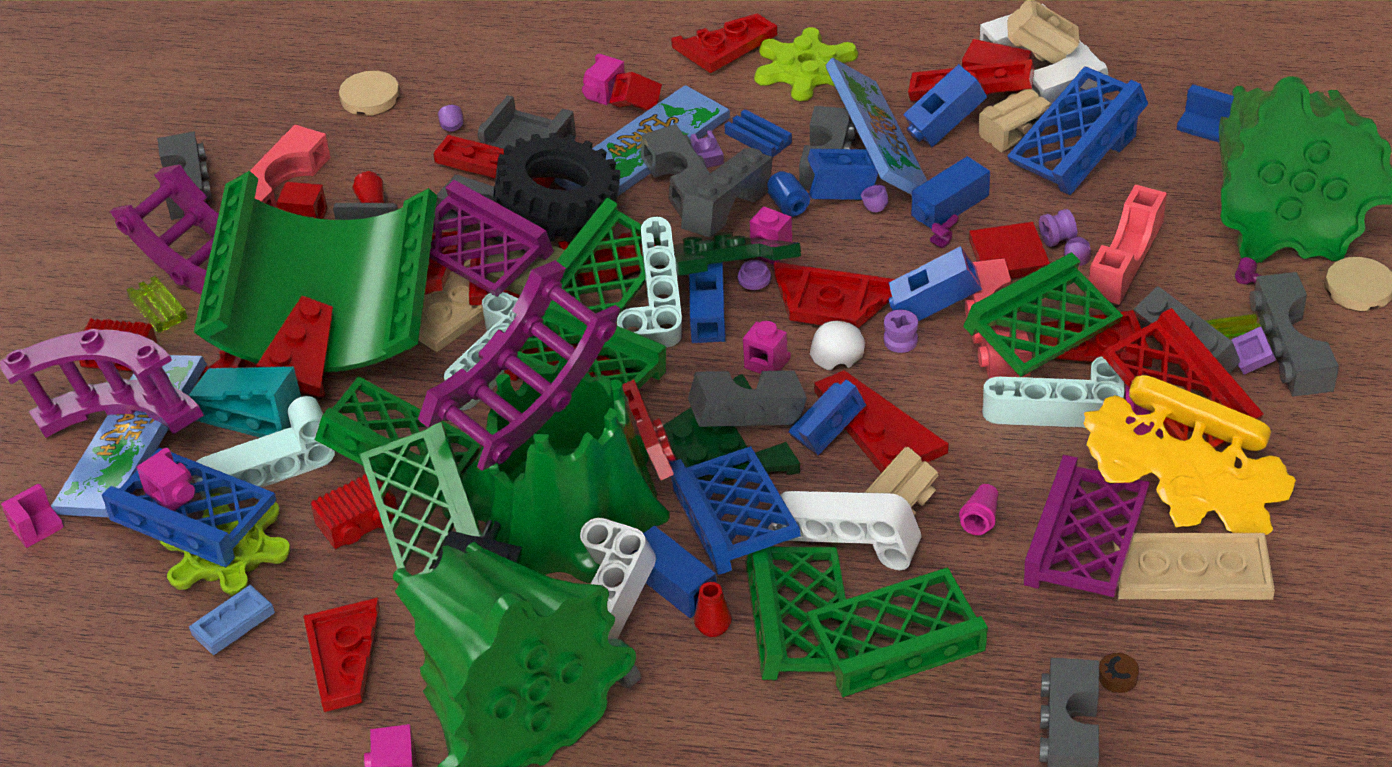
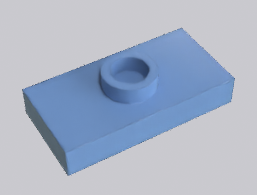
(231, 619)

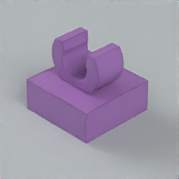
(708, 149)

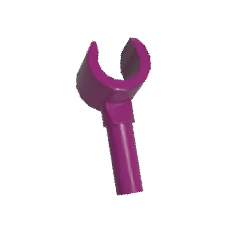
(942, 233)
(1246, 271)

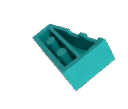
(247, 398)

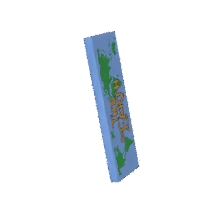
(685, 108)
(877, 127)
(120, 447)

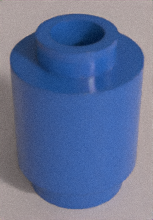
(788, 193)

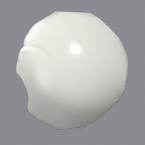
(837, 344)

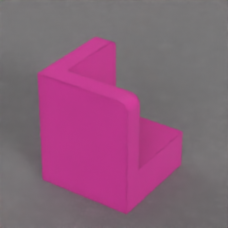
(31, 516)

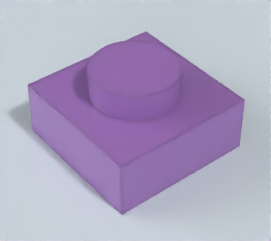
(1253, 350)

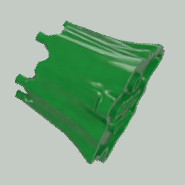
(1299, 171)
(564, 475)
(511, 656)

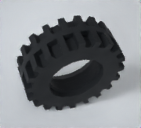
(555, 210)

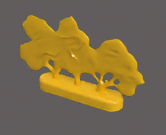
(1190, 471)

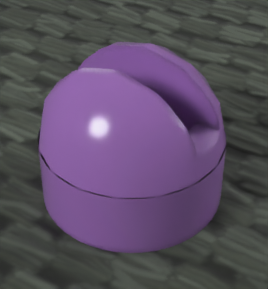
(450, 118)
(875, 198)
(1080, 248)

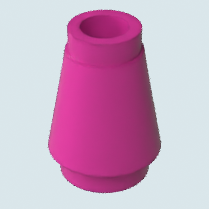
(980, 510)

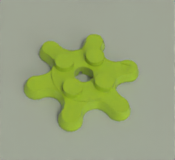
(801, 62)
(248, 553)

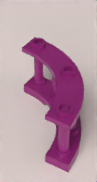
(178, 186)
(500, 354)
(149, 393)

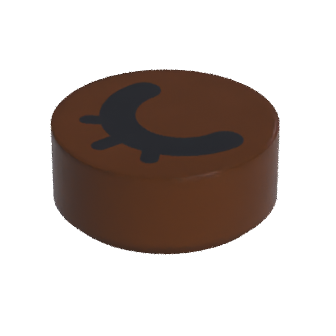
(1118, 672)

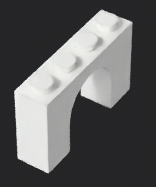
(1052, 79)

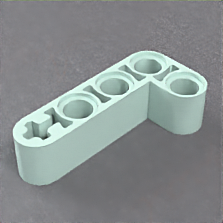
(658, 282)
(497, 315)
(1049, 399)
(276, 454)

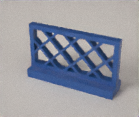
(1096, 137)
(706, 514)
(179, 530)

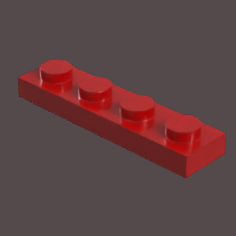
(992, 78)
(474, 157)

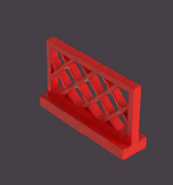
(1200, 367)

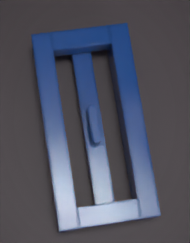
(761, 130)

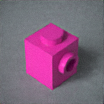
(391, 747)

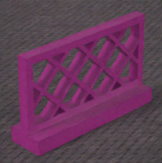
(493, 222)
(1054, 526)

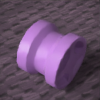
(1057, 227)
(900, 331)

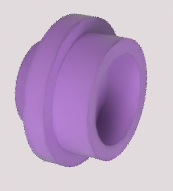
(754, 275)

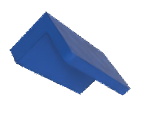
(1204, 112)
(841, 173)
(828, 416)

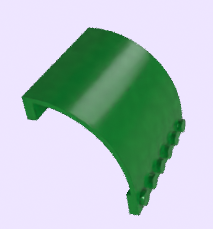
(361, 267)

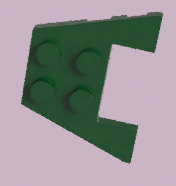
(697, 253)
(701, 444)

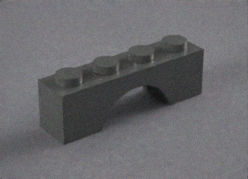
(710, 200)
(1303, 362)

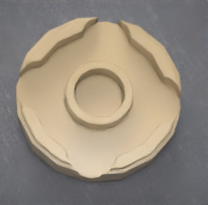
(369, 92)
(1359, 283)

